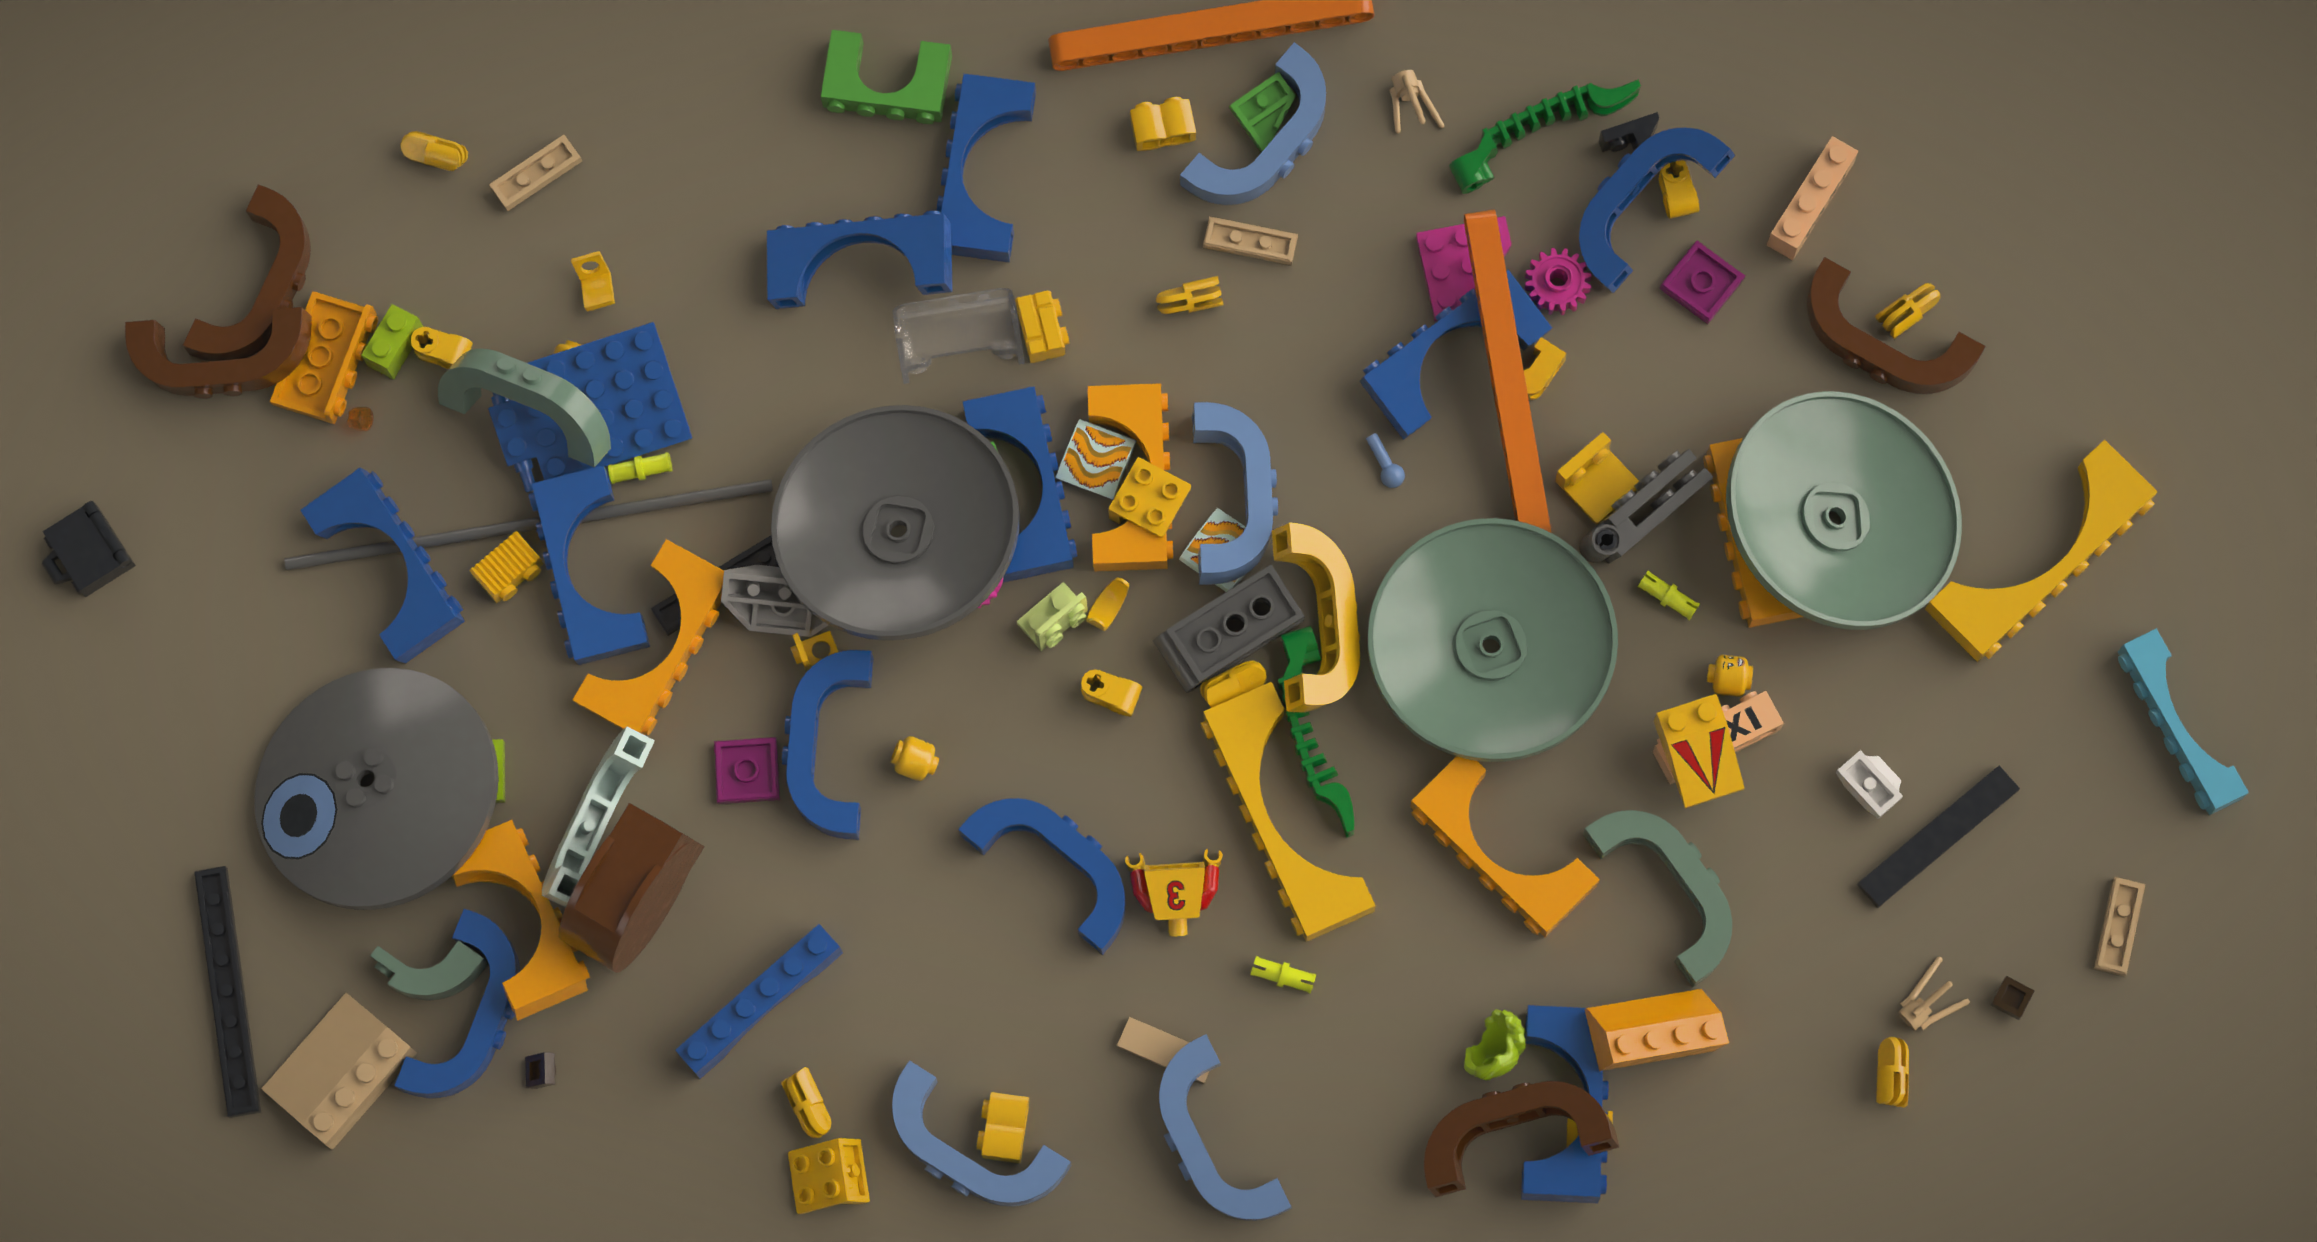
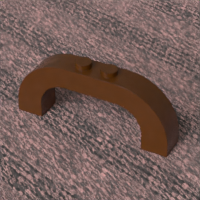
(277, 292)
(1874, 356)
(231, 377)
(1506, 1109)

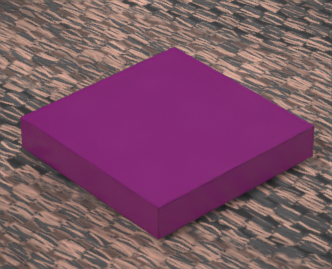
(1702, 282)
(746, 770)

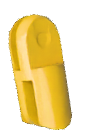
(433, 150)
(1191, 296)
(1908, 309)
(1233, 682)
(1893, 1073)
(807, 1103)

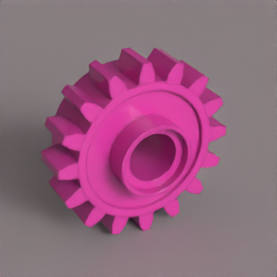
(1557, 266)

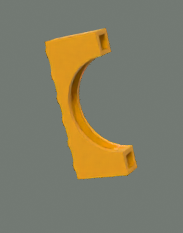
(1138, 414)
(1757, 603)
(638, 700)
(1538, 898)
(553, 970)

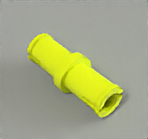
(640, 468)
(1668, 595)
(1283, 974)

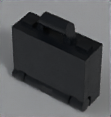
(86, 550)

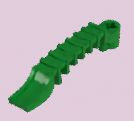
(1472, 169)
(1302, 650)

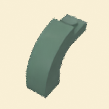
(438, 982)

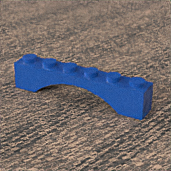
(781, 979)

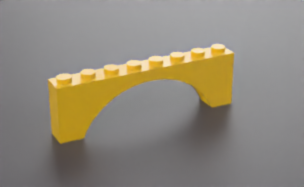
(1985, 616)
(1316, 896)

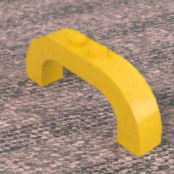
(1336, 616)

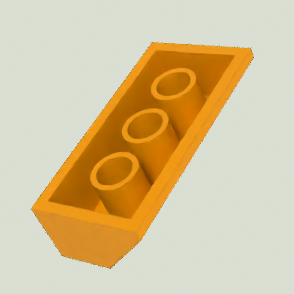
(1655, 1029)

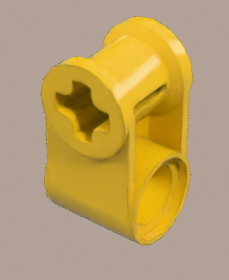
(1678, 193)
(444, 349)
(1114, 692)

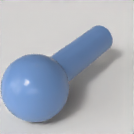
(1391, 474)

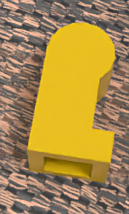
(1544, 368)

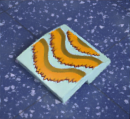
(1096, 459)
(1218, 529)

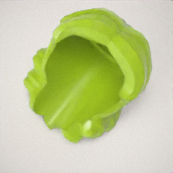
(1498, 1048)

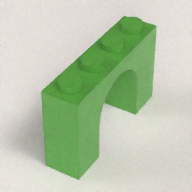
(919, 100)

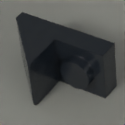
(1631, 132)

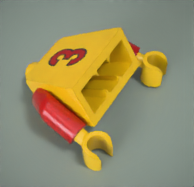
(1175, 890)

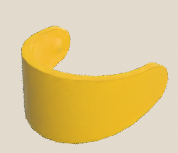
(1108, 604)

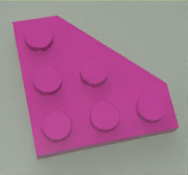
(1448, 263)

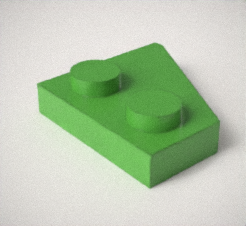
(1264, 109)

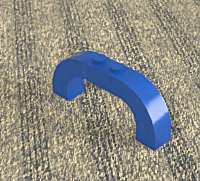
(1628, 181)
(829, 674)
(1018, 814)
(489, 1022)

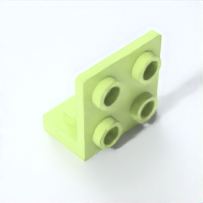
(1054, 616)

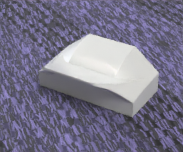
(1871, 783)

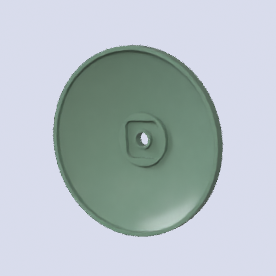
(1882, 481)
(1504, 586)

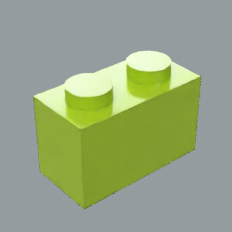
(391, 342)

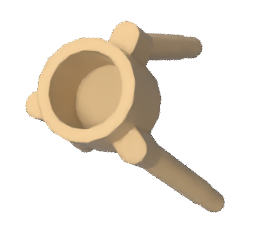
(1408, 89)
(1916, 1012)

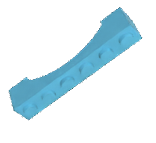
(2213, 782)

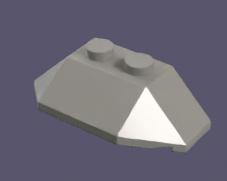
(765, 602)

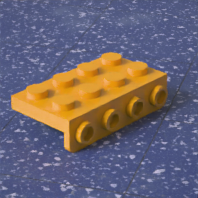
(329, 365)

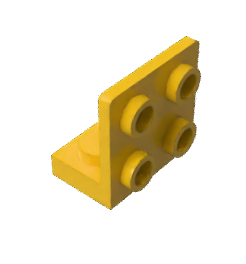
(1596, 479)
(1149, 498)
(828, 1175)

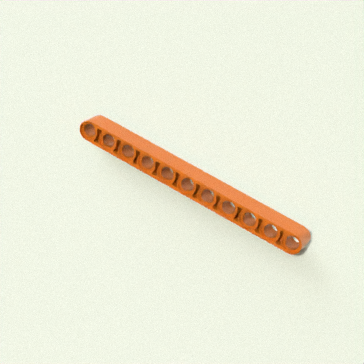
(1201, 30)
(1506, 369)

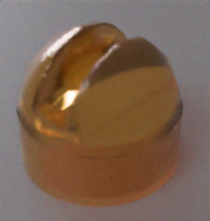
(366, 420)

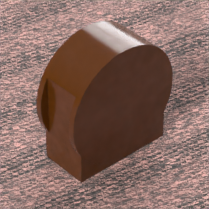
(628, 889)

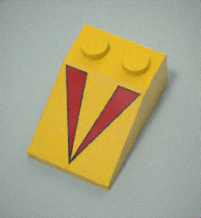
(1699, 750)

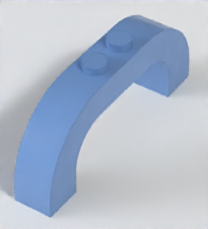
(1276, 160)
(1238, 432)
(1177, 1079)
(968, 1177)

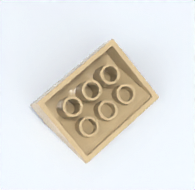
(338, 1071)

